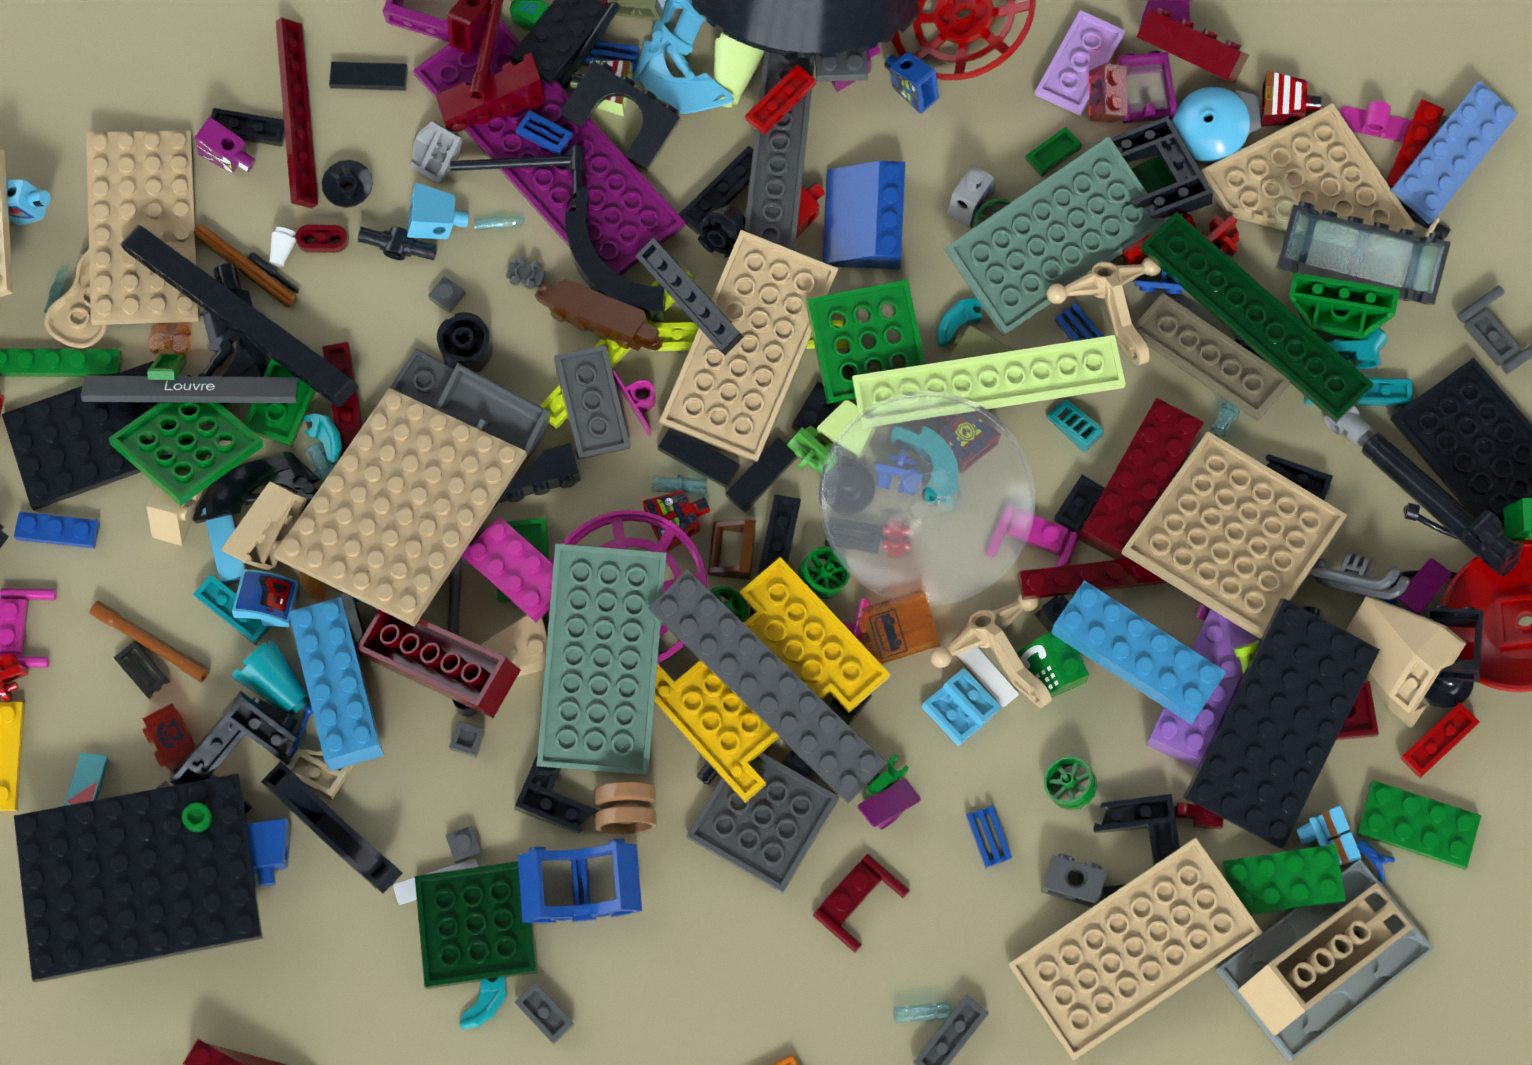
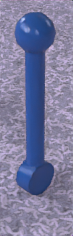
(308, 711)

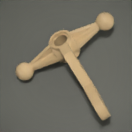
(1106, 282)
(987, 631)

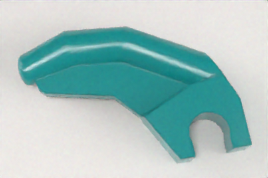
(957, 316)
(327, 433)
(490, 999)

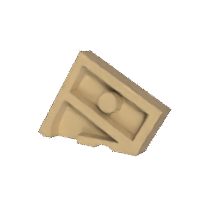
(316, 774)

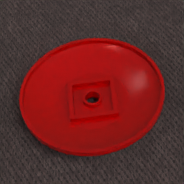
(1504, 601)

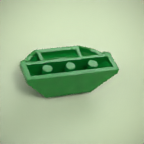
(1342, 305)

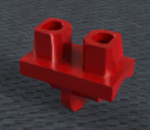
(1224, 234)
(10, 671)

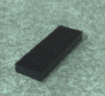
(368, 76)
(252, 127)
(699, 457)
(761, 475)

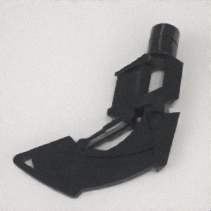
(247, 360)
(236, 487)

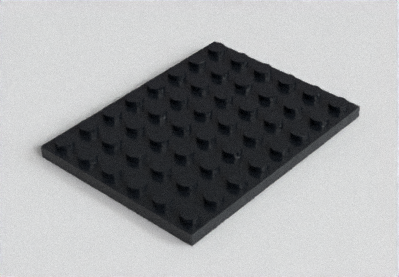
(132, 883)

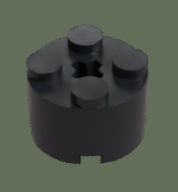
(453, 346)

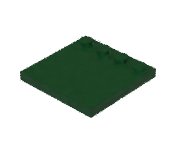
(473, 926)

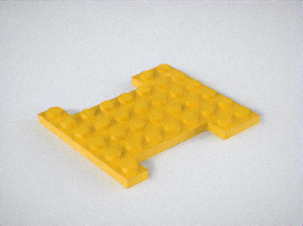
(800, 634)

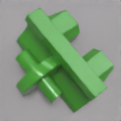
(809, 449)

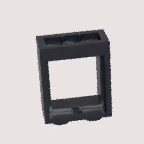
(1466, 617)

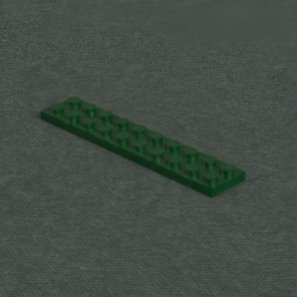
(1256, 317)

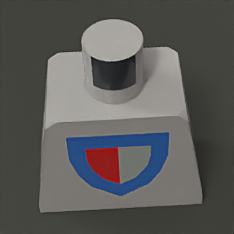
(973, 190)

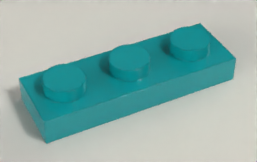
(221, 601)

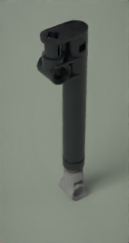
(1480, 533)

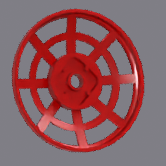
(966, 31)

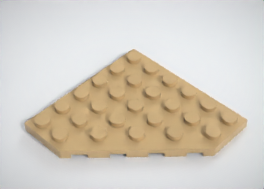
(1309, 163)

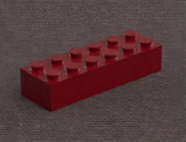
(1141, 477)
(440, 661)

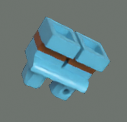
(1330, 827)

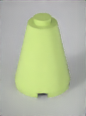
(734, 65)

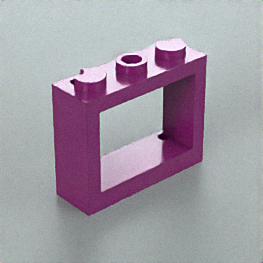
(414, 20)

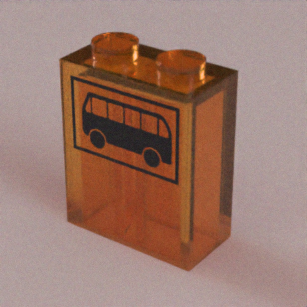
(899, 627)

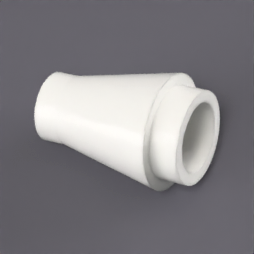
(281, 245)

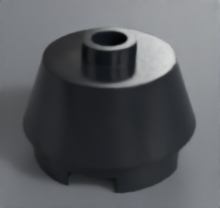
(720, 229)

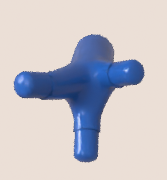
(1375, 857)

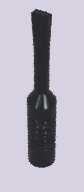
(271, 270)

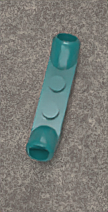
(1362, 353)

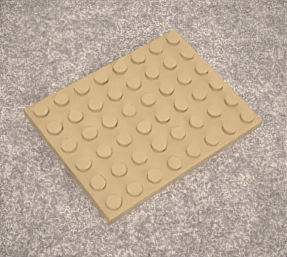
(401, 506)

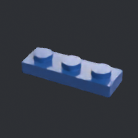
(56, 530)

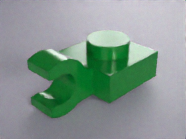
(887, 779)

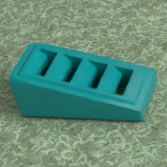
(1082, 443)

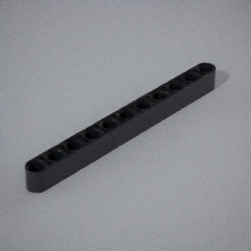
(239, 316)

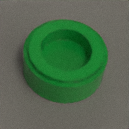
(197, 817)

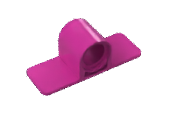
(1375, 121)
(638, 406)

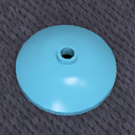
(1222, 135)

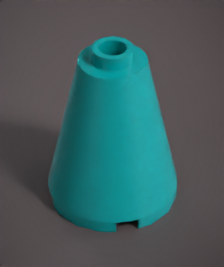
(272, 678)

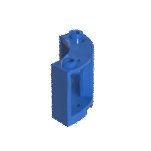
(626, 883)

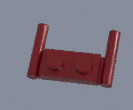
(851, 894)

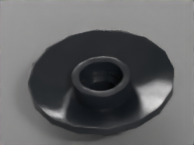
(344, 174)

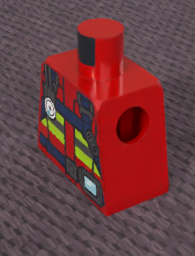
(679, 511)

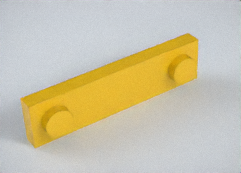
(10, 753)

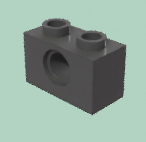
(1057, 883)

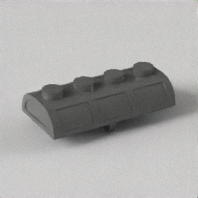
(493, 409)

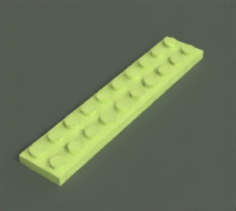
(1005, 376)

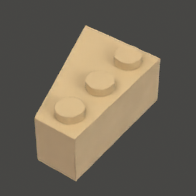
(167, 518)
(265, 526)
(522, 644)

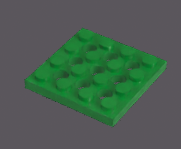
(846, 304)
(184, 457)

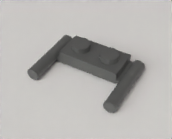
(1491, 334)

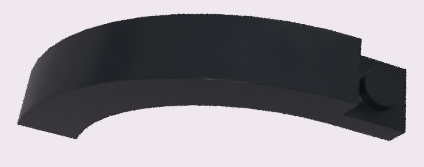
(598, 274)
(331, 828)

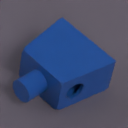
(269, 848)

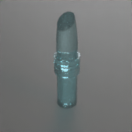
(498, 222)
(56, 289)

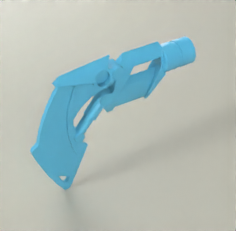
(687, 93)

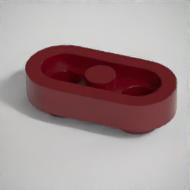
(323, 237)

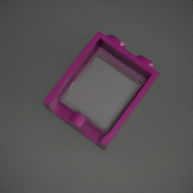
(1148, 87)

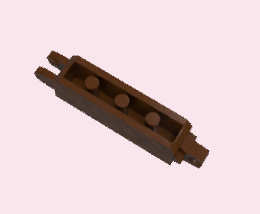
(600, 315)

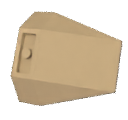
(1409, 654)

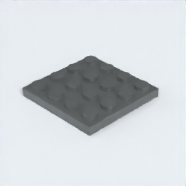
(771, 829)

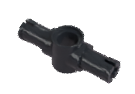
(396, 243)

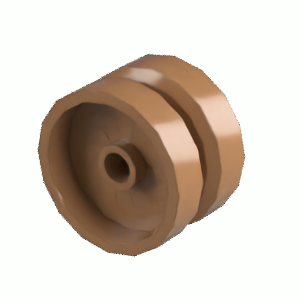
(625, 808)

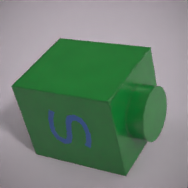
(527, 12)

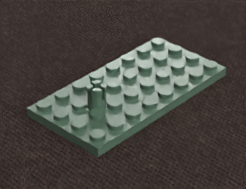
(1052, 235)
(601, 659)

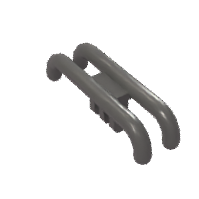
(1355, 577)

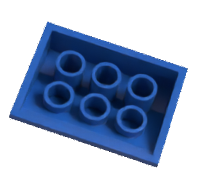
(864, 215)

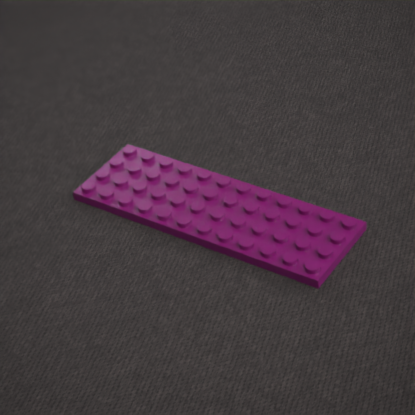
(622, 204)

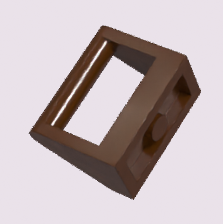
(742, 571)

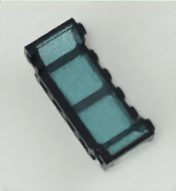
(1363, 253)

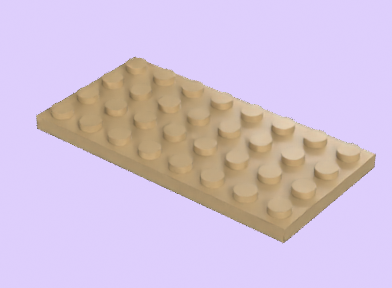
(130, 183)
(739, 395)
(1134, 949)

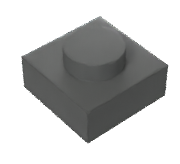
(446, 294)
(467, 739)
(463, 844)

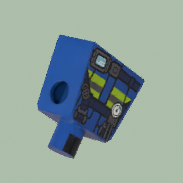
(913, 80)

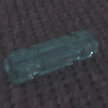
(921, 1012)

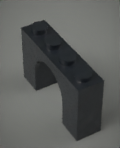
(600, 84)

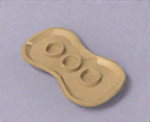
(70, 315)

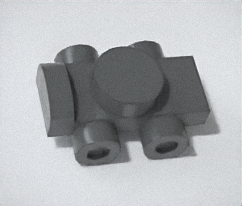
(526, 275)

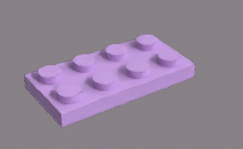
(1085, 47)

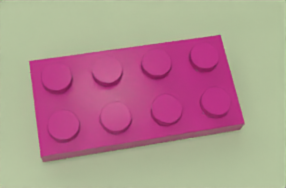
(513, 567)

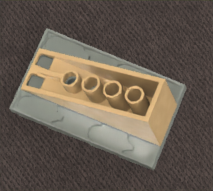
(1324, 962)

